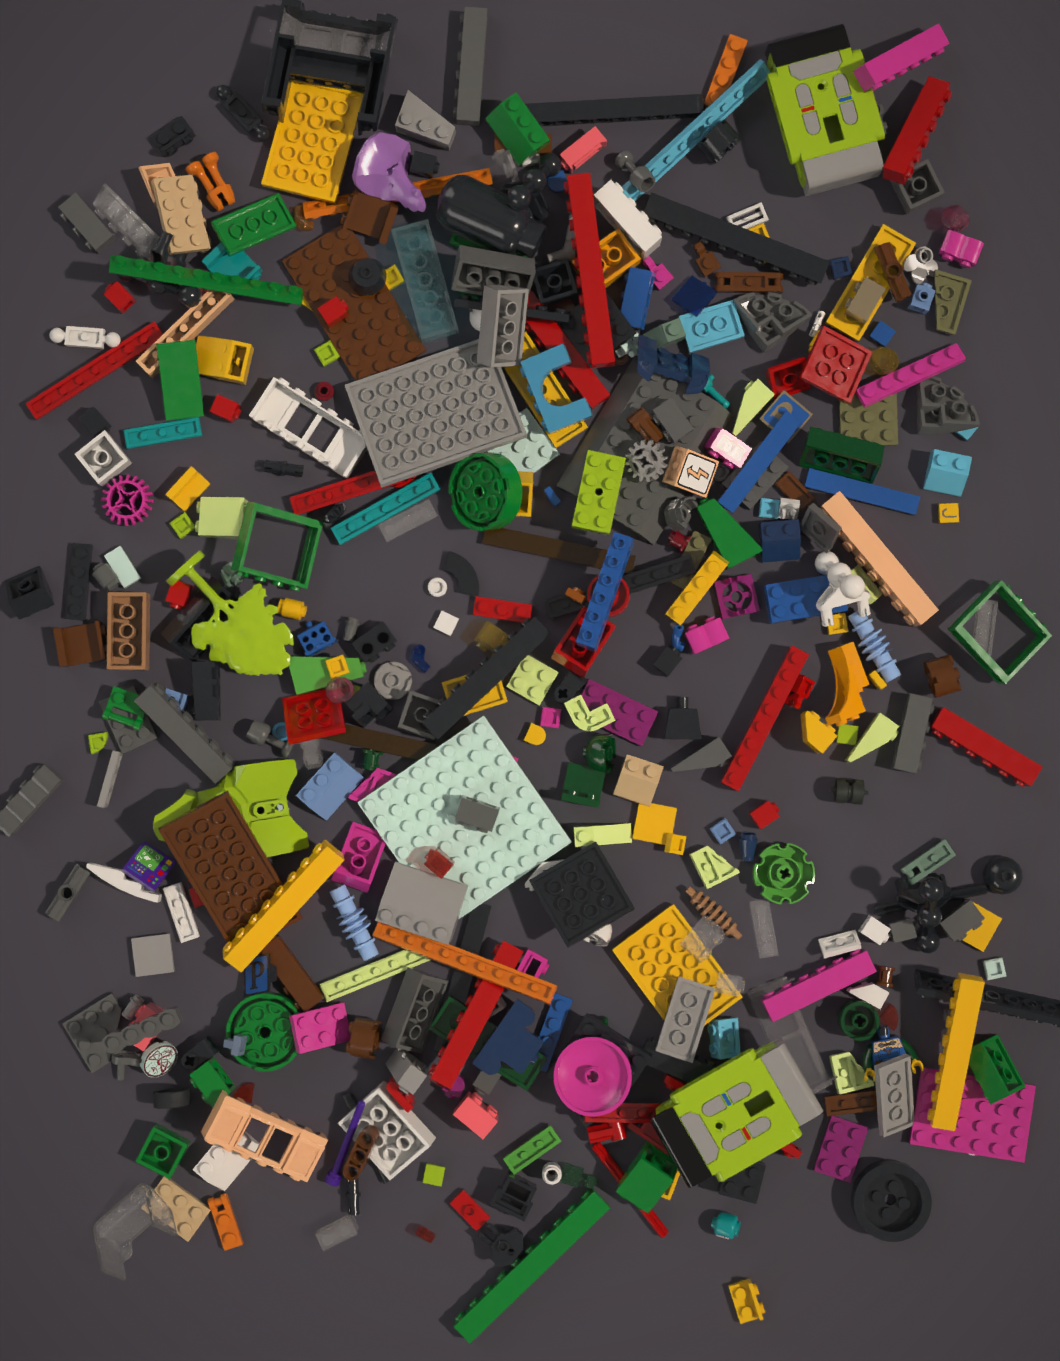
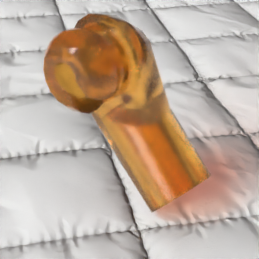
(300, 221)

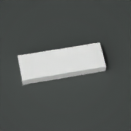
(181, 912)

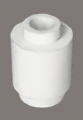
(548, 1178)

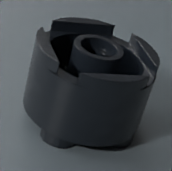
(718, 140)

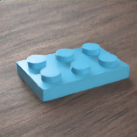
(712, 326)

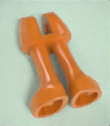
(210, 162)

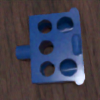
(318, 643)

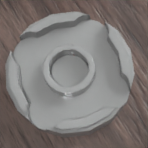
(393, 680)

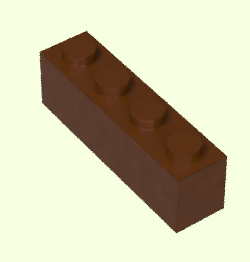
(293, 975)

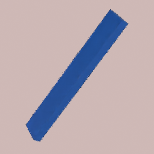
(759, 462)
(862, 491)

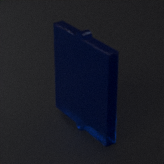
(694, 296)

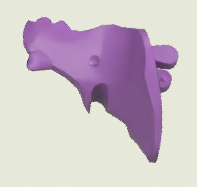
(383, 171)

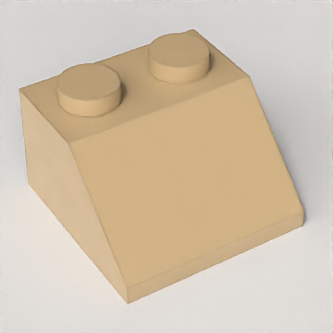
(638, 780)

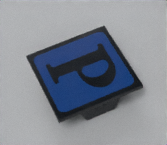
(259, 976)

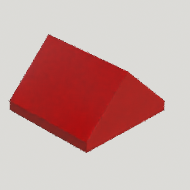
(786, 377)

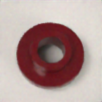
(324, 397)

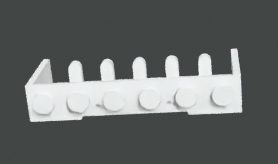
(278, 406)

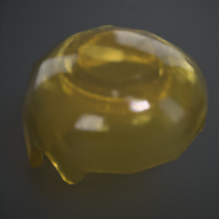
(884, 361)

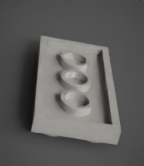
(685, 1019)
(894, 1095)

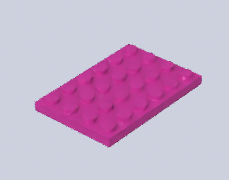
(981, 1128)

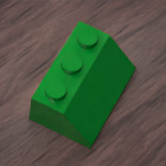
(517, 129)
(994, 1070)

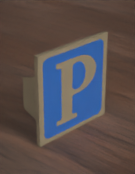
(778, 408)

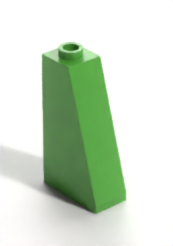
(312, 672)

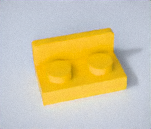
(745, 1301)

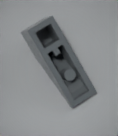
(708, 756)

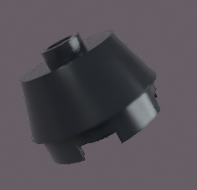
(367, 276)

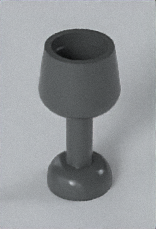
(640, 176)
(260, 732)

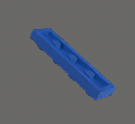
(553, 1026)

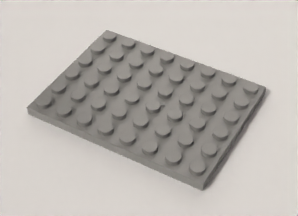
(434, 413)

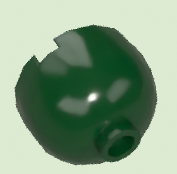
(600, 752)

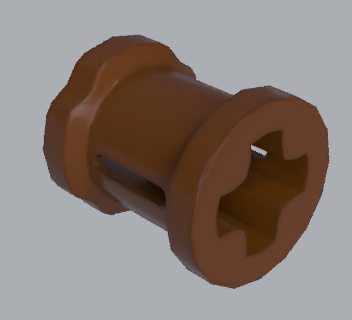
(885, 976)

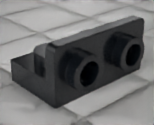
(173, 137)

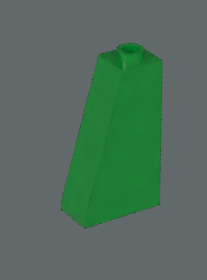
(726, 534)

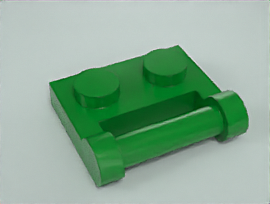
(124, 700)

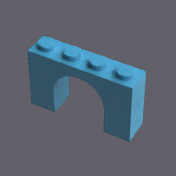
(536, 370)

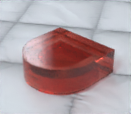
(425, 1234)

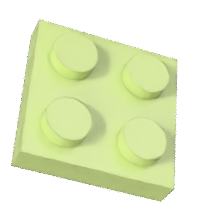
(532, 679)

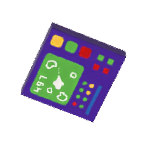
(148, 866)

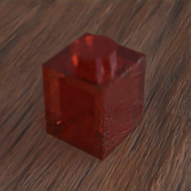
(438, 862)

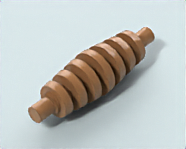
(713, 912)

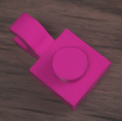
(662, 275)

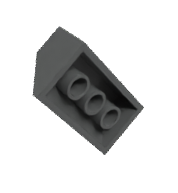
(482, 267)
(414, 1010)

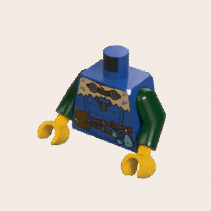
(886, 1048)

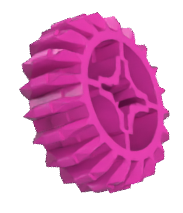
(117, 487)

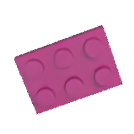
(320, 1028)

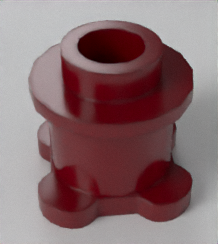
(678, 540)

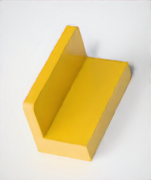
(188, 488)

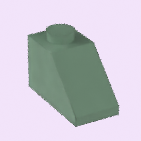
(667, 333)

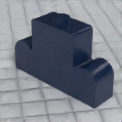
(511, 1042)

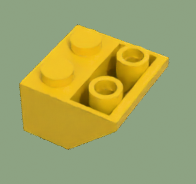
(815, 733)

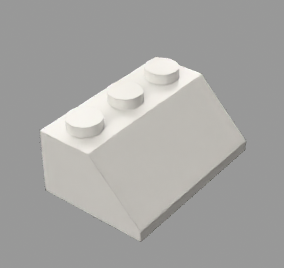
(221, 1166)

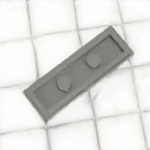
(110, 778)

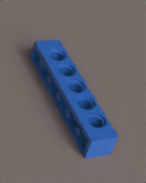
(605, 591)

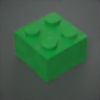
(211, 1081)
(163, 1151)

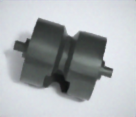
(850, 791)

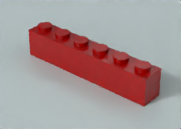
(916, 130)
(985, 746)

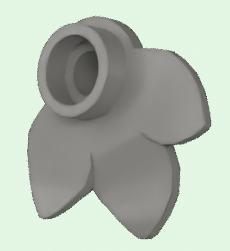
(920, 267)

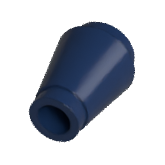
(748, 845)

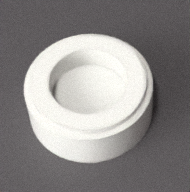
(437, 587)

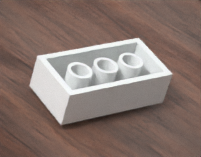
(624, 215)

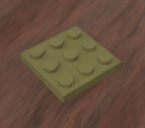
(873, 424)

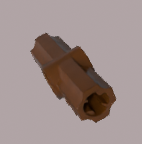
(888, 260)

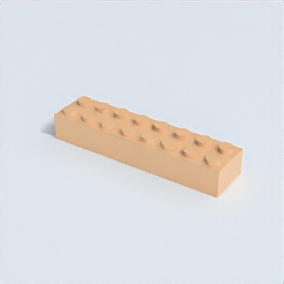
(879, 562)

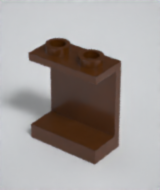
(369, 215)
(81, 644)

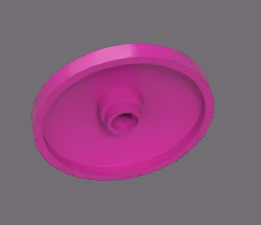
(592, 1076)

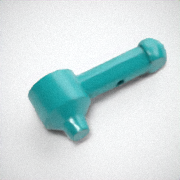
(710, 390)

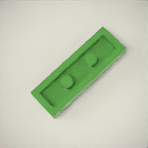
(532, 1149)

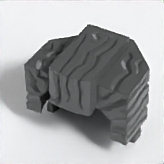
(677, 512)

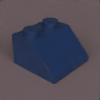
(780, 540)

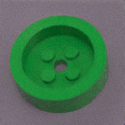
(499, 486)
(261, 1011)

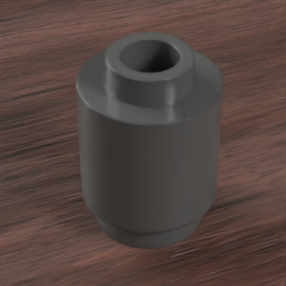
(105, 576)

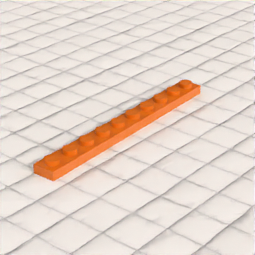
(428, 187)
(468, 963)

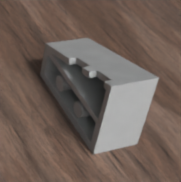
(424, 123)
(407, 1070)

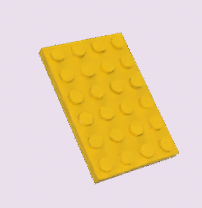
(313, 142)
(657, 959)

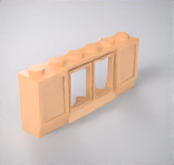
(231, 1118)

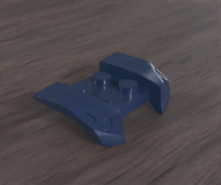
(692, 371)

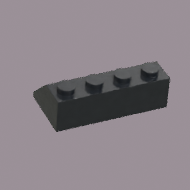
(196, 611)

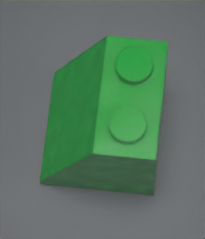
(647, 1177)

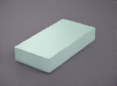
(122, 566)

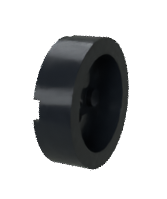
(896, 1220)

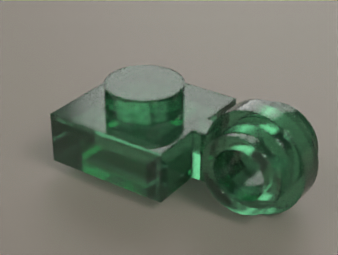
(573, 1175)

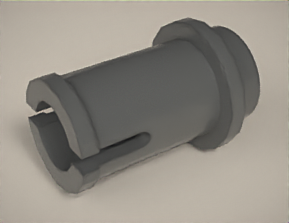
(350, 629)

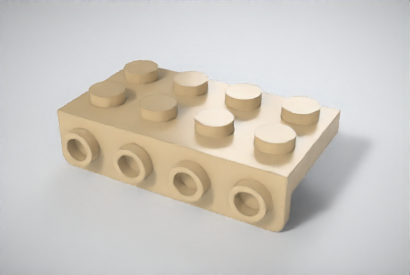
(181, 214)

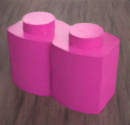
(961, 249)
(707, 635)

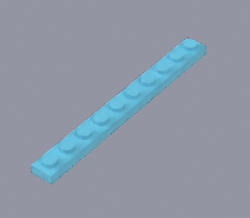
(703, 125)

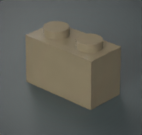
(864, 301)

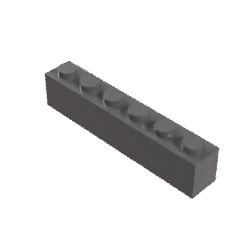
(471, 67)
(184, 731)

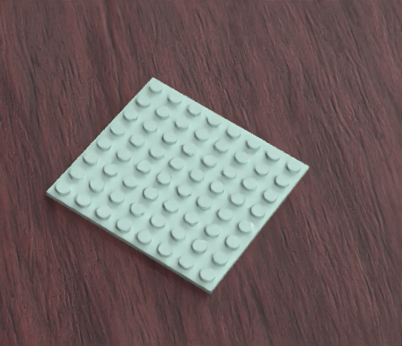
(421, 806)

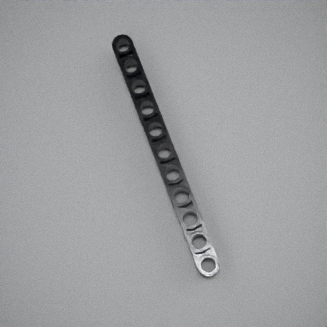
(617, 110)

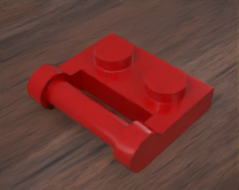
(405, 1100)

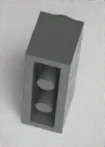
(86, 223)

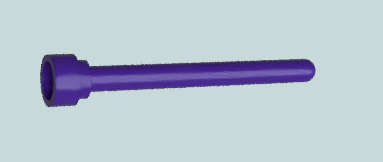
(334, 1177)

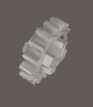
(637, 459)

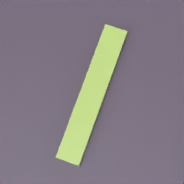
(371, 974)

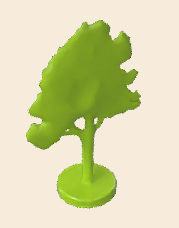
(248, 637)

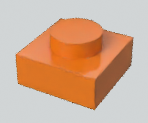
(576, 594)

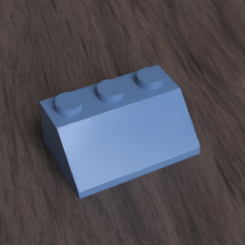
(330, 786)

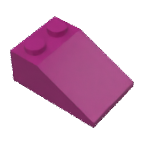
(361, 857)

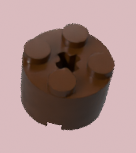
(942, 676)
(364, 1038)

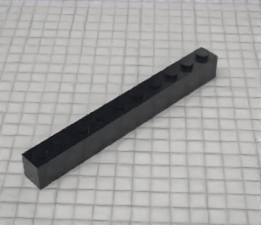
(736, 238)

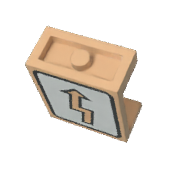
(690, 471)

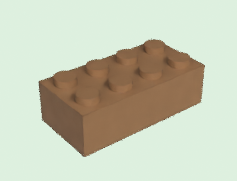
(128, 631)

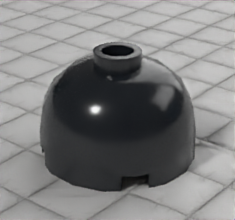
(1002, 875)

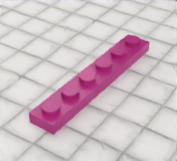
(910, 375)

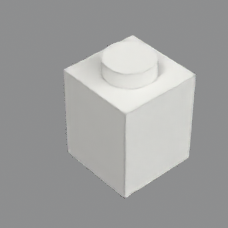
(875, 930)

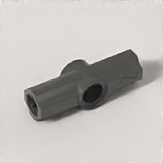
(75, 882)

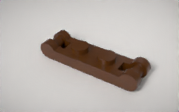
(749, 282)

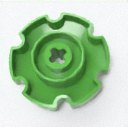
(768, 874)

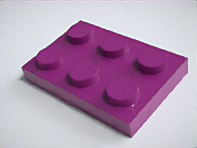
(840, 1148)

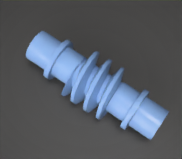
(874, 646)
(354, 922)

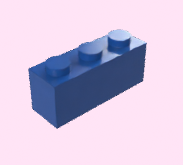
(637, 296)

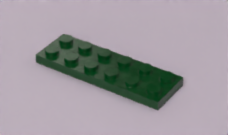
(446, 1021)

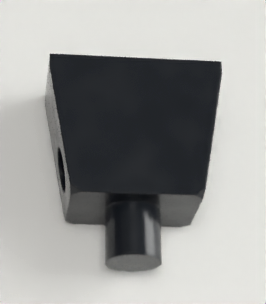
(682, 722)

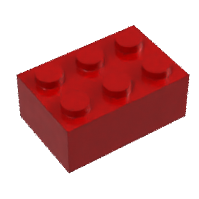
(575, 657)

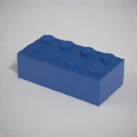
(796, 599)

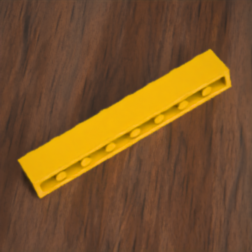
(283, 905)
(956, 1051)

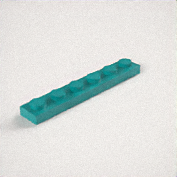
(385, 509)

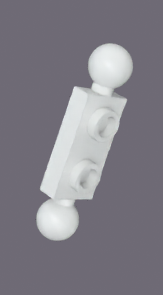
(85, 337)

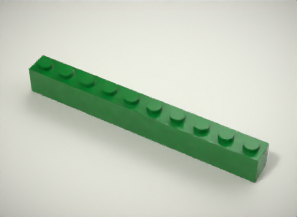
(531, 1265)

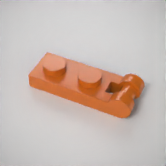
(225, 1222)

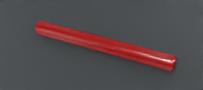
(617, 1173)

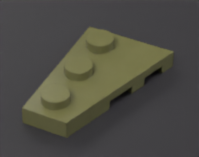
(949, 300)

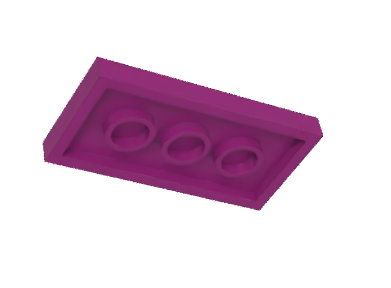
(631, 717)

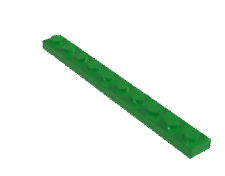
(205, 280)

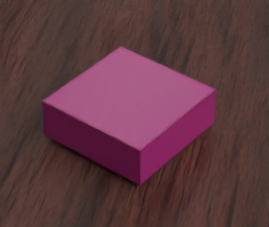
(550, 717)

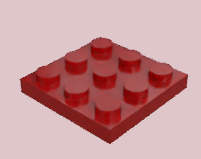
(835, 364)
(312, 717)

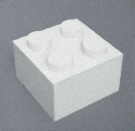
(103, 458)

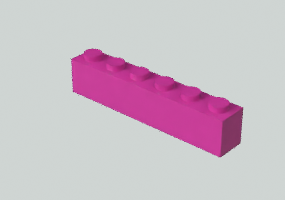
(901, 57)
(818, 985)

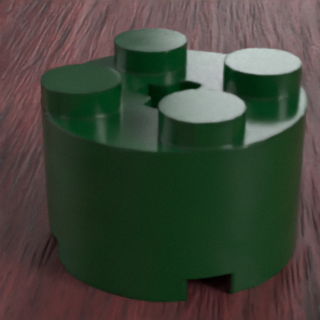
(866, 1026)

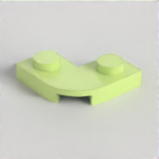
(587, 719)

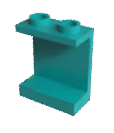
(236, 265)

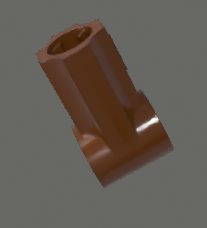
(642, 423)

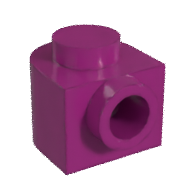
(457, 1088)

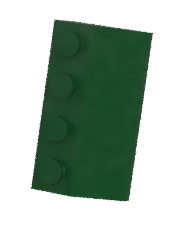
(841, 455)

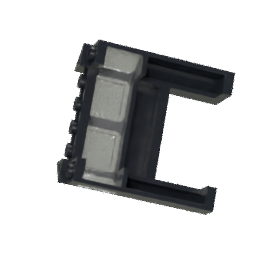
(330, 54)

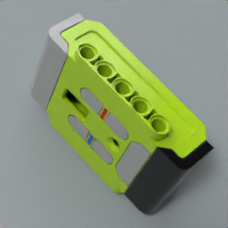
(823, 111)
(735, 1114)

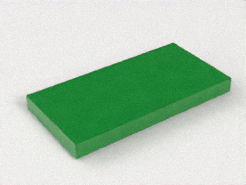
(253, 224)
(180, 379)

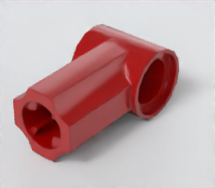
(606, 1131)

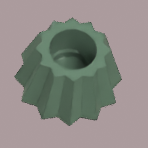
(230, 577)

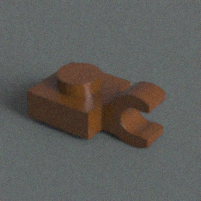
(707, 261)

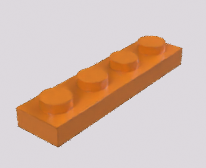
(726, 68)

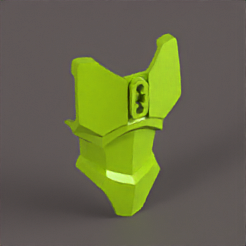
(252, 787)

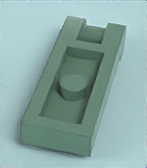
(928, 861)

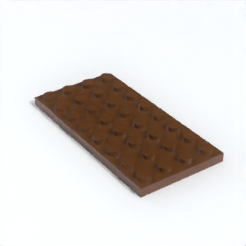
(376, 331)
(223, 862)

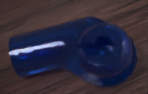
(418, 658)

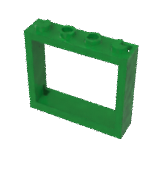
(308, 554)
(980, 654)

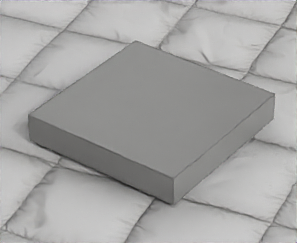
(153, 955)

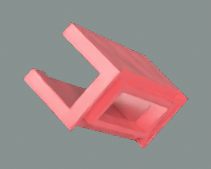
(582, 150)

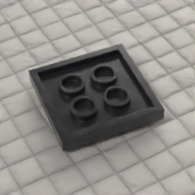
(620, 328)

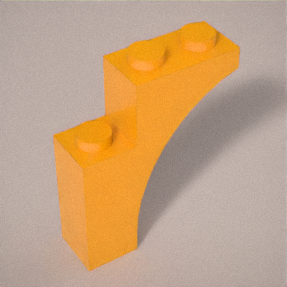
(849, 682)

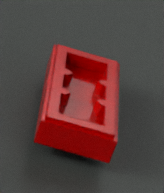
(470, 1210)

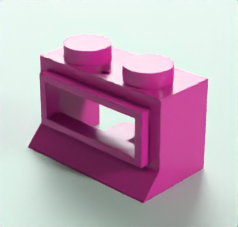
(529, 955)

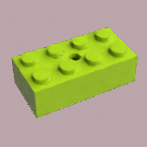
(592, 511)

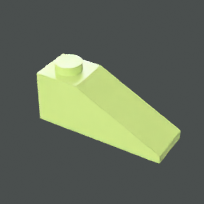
(753, 400)
(876, 735)
(602, 834)

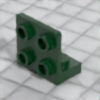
(583, 785)

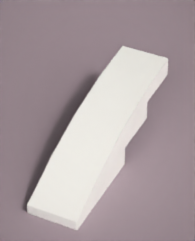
(119, 879)

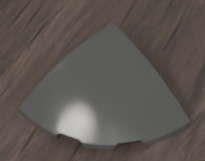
(770, 317)
(943, 408)

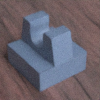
(237, 1044)

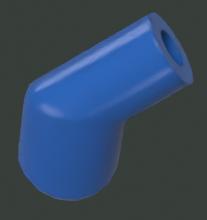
(676, 635)

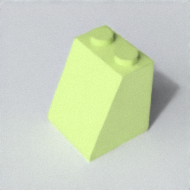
(220, 517)

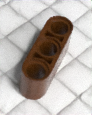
(355, 1158)

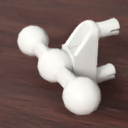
(842, 589)

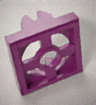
(747, 580)

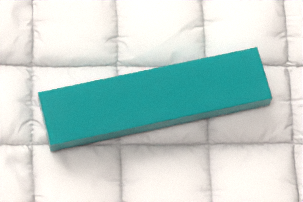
(162, 433)

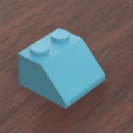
(947, 472)

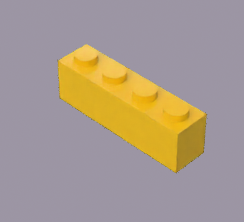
(697, 588)

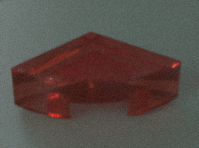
(890, 1017)
(245, 1092)

